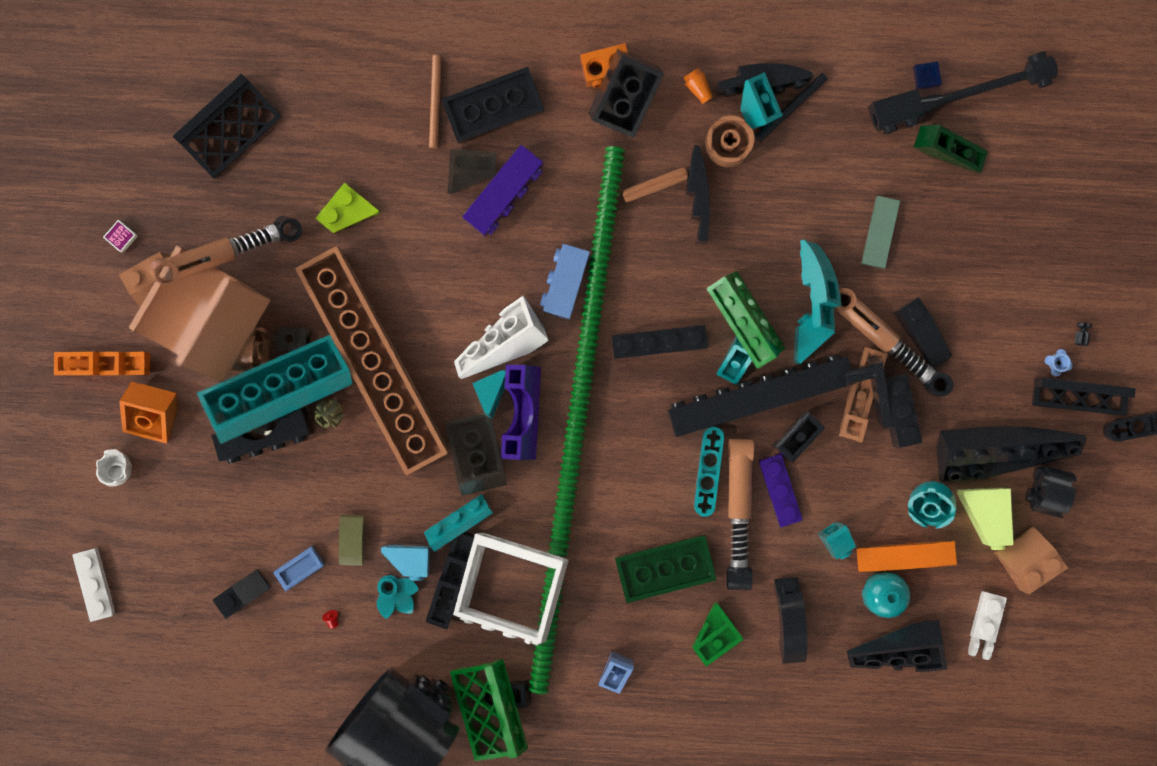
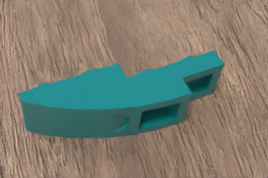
(825, 292)

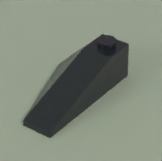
(912, 646)

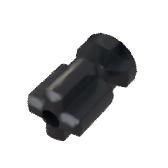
(1083, 337)

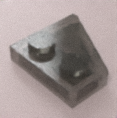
(470, 168)

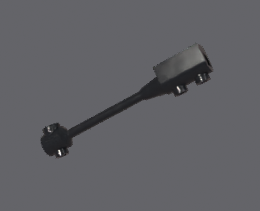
(910, 107)

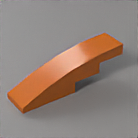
(101, 363)
(906, 556)

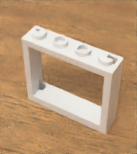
(492, 622)

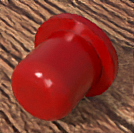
(330, 618)

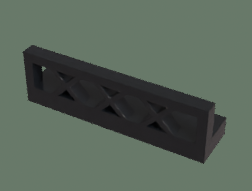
(1082, 387)

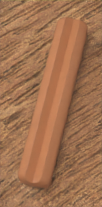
(655, 184)

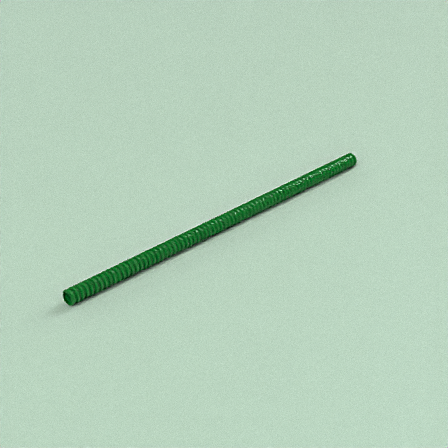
(579, 402)

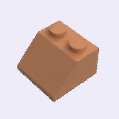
(138, 280)
(1031, 560)

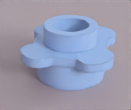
(1065, 362)

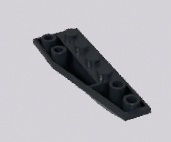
(1001, 450)

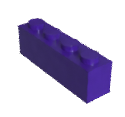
(503, 190)

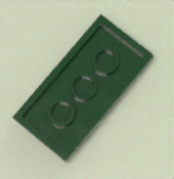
(665, 568)

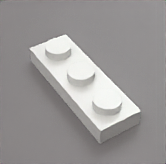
(94, 584)

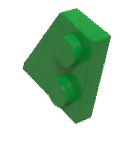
(715, 636)

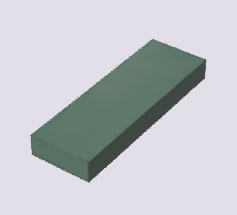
(880, 232)

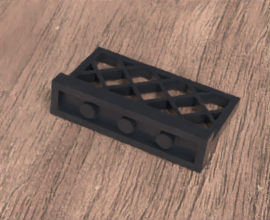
(212, 111)

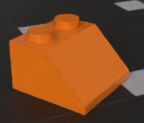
(148, 412)

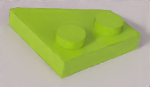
(345, 210)

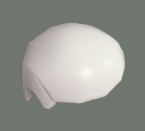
(113, 468)

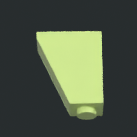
(990, 514)

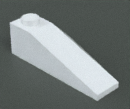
(511, 337)

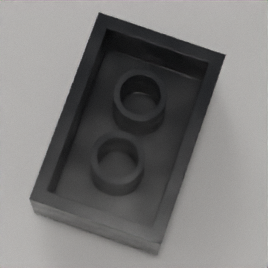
(625, 93)

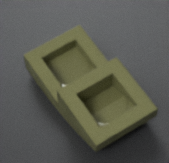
(351, 539)

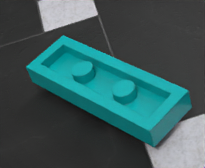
(458, 522)

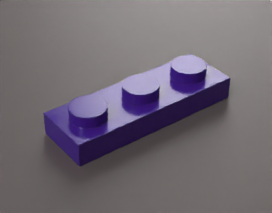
(780, 490)

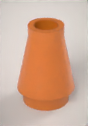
(698, 85)

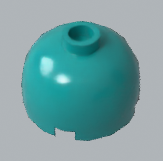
(932, 504)
(886, 594)

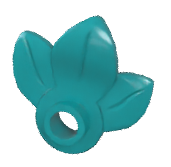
(398, 598)

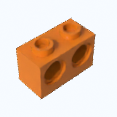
(600, 58)

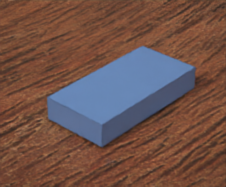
(299, 568)

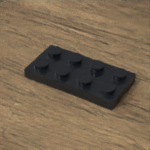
(493, 105)

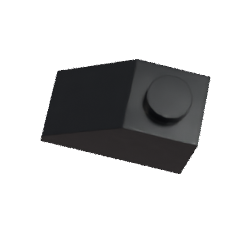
(241, 594)

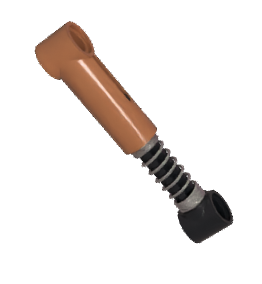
(222, 251)
(889, 342)
(740, 510)

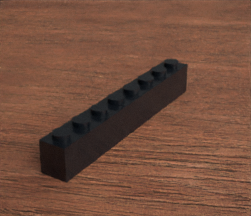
(758, 397)

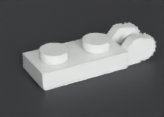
(986, 623)

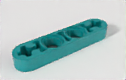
(712, 472)

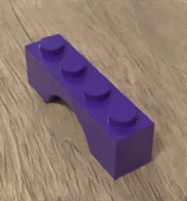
(521, 437)

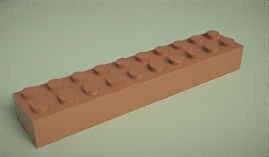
(372, 360)

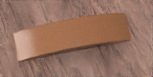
(859, 402)

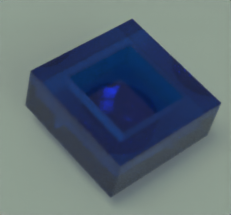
(927, 75)

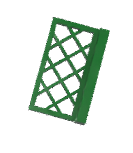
(746, 319)
(503, 708)

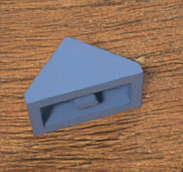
(616, 672)

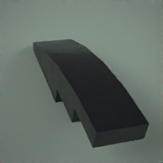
(698, 187)
(450, 581)

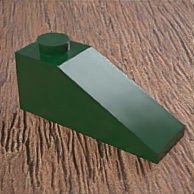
(950, 147)

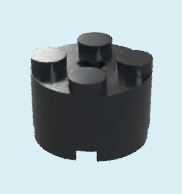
(1051, 491)

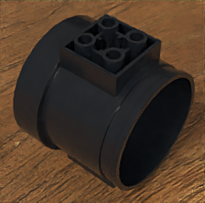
(396, 725)

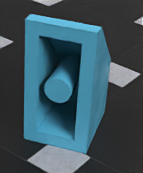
(409, 560)

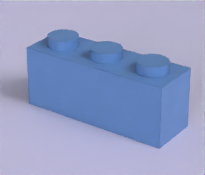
(565, 281)

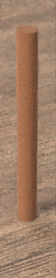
(435, 101)

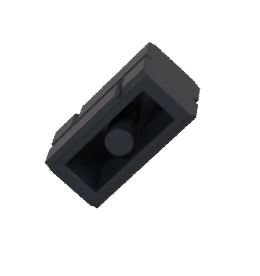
(798, 436)

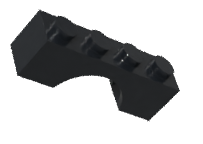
(659, 342)
(289, 427)

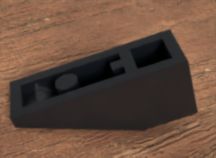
(923, 331)

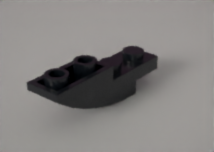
(779, 77)

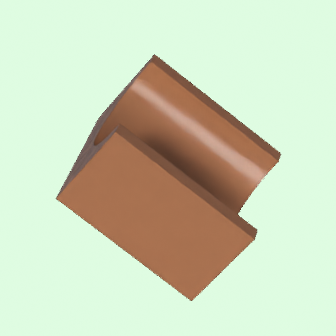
(201, 318)

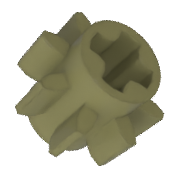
(328, 413)

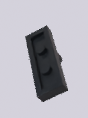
(875, 372)

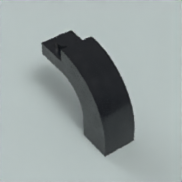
(792, 620)

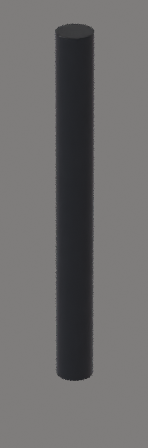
(791, 107)

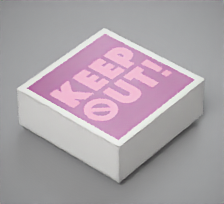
(120, 236)

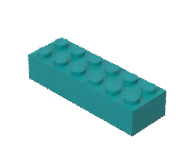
(275, 388)

